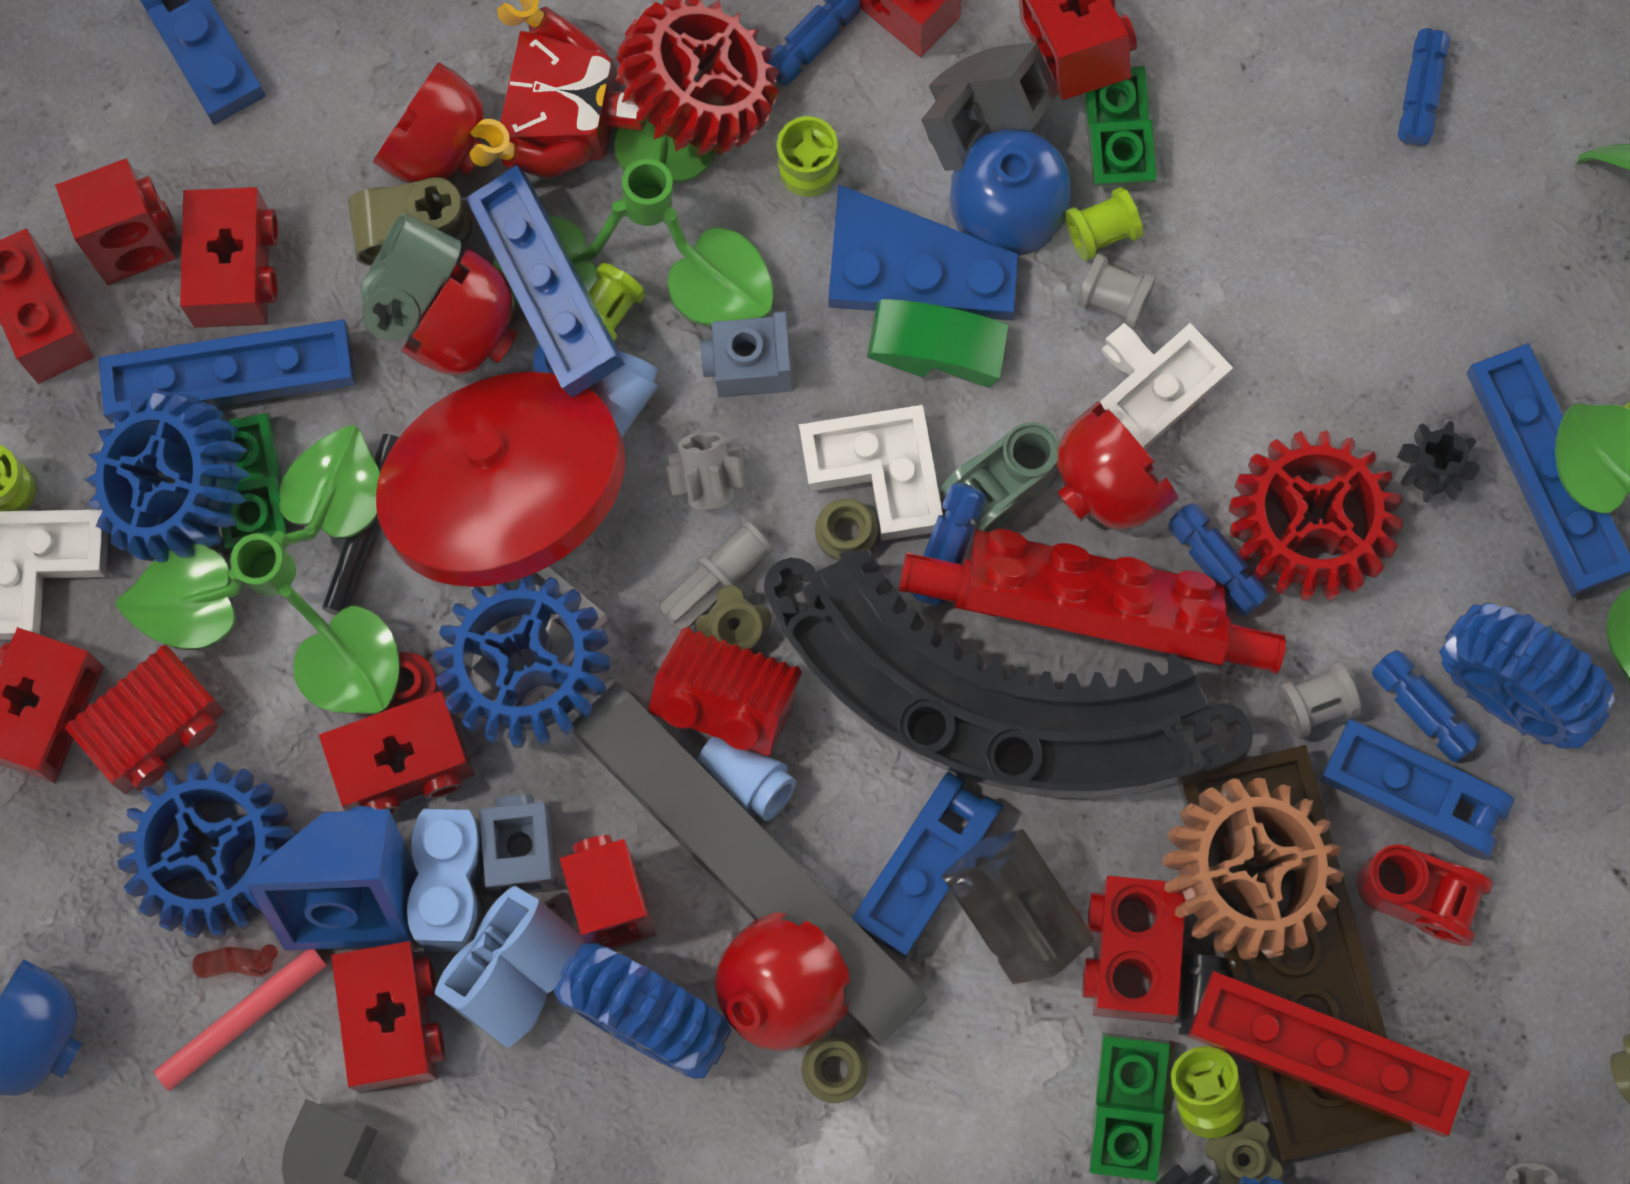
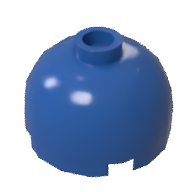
(1011, 191)
(35, 1030)

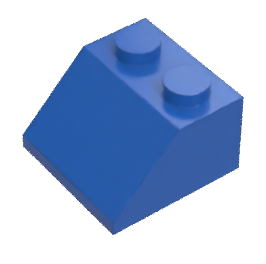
(338, 883)

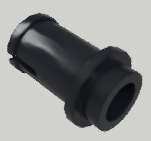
(1196, 975)

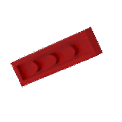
(1329, 1054)

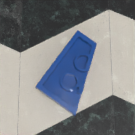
(910, 258)

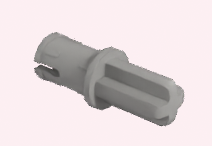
(721, 569)

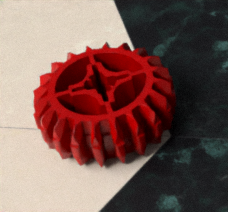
(660, 66)
(1334, 533)

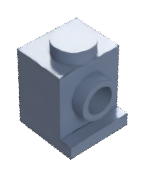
(759, 373)
(510, 819)

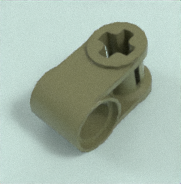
(378, 207)

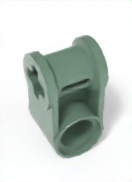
(409, 268)
(1003, 480)

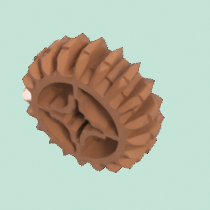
(1255, 894)

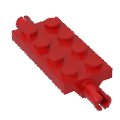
(1095, 598)

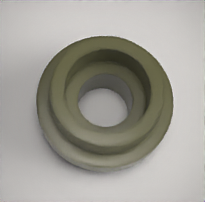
(842, 512)
(826, 1049)

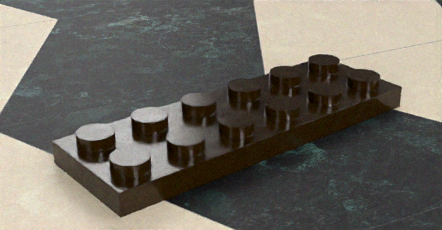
(1322, 975)

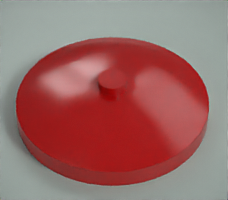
(500, 480)

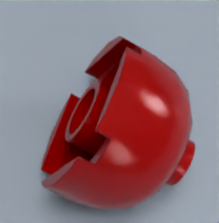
(434, 130)
(465, 320)
(1109, 473)
(781, 984)

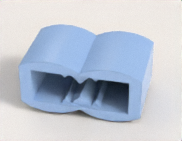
(444, 897)
(509, 966)

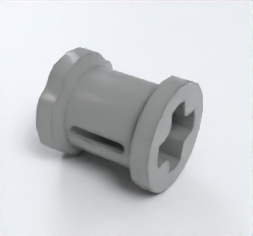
(1116, 291)
(1319, 700)

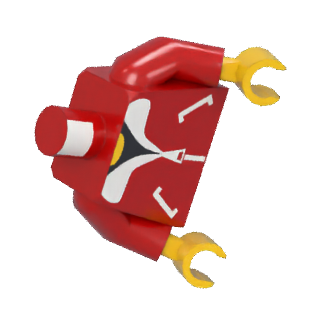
(556, 99)

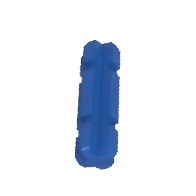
(811, 37)
(1423, 87)
(954, 529)
(1218, 559)
(1426, 706)

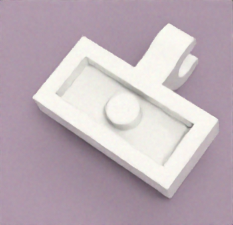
(1162, 383)

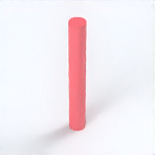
(240, 1018)

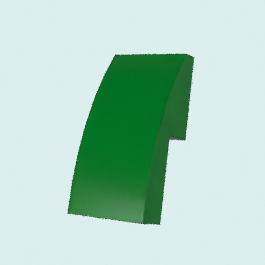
(1121, 132)
(937, 337)
(260, 489)
(1129, 1107)

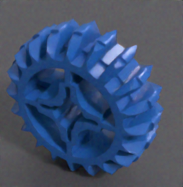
(183, 442)
(1527, 675)
(513, 686)
(181, 860)
(643, 1010)

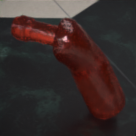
(234, 959)

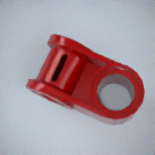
(1437, 894)

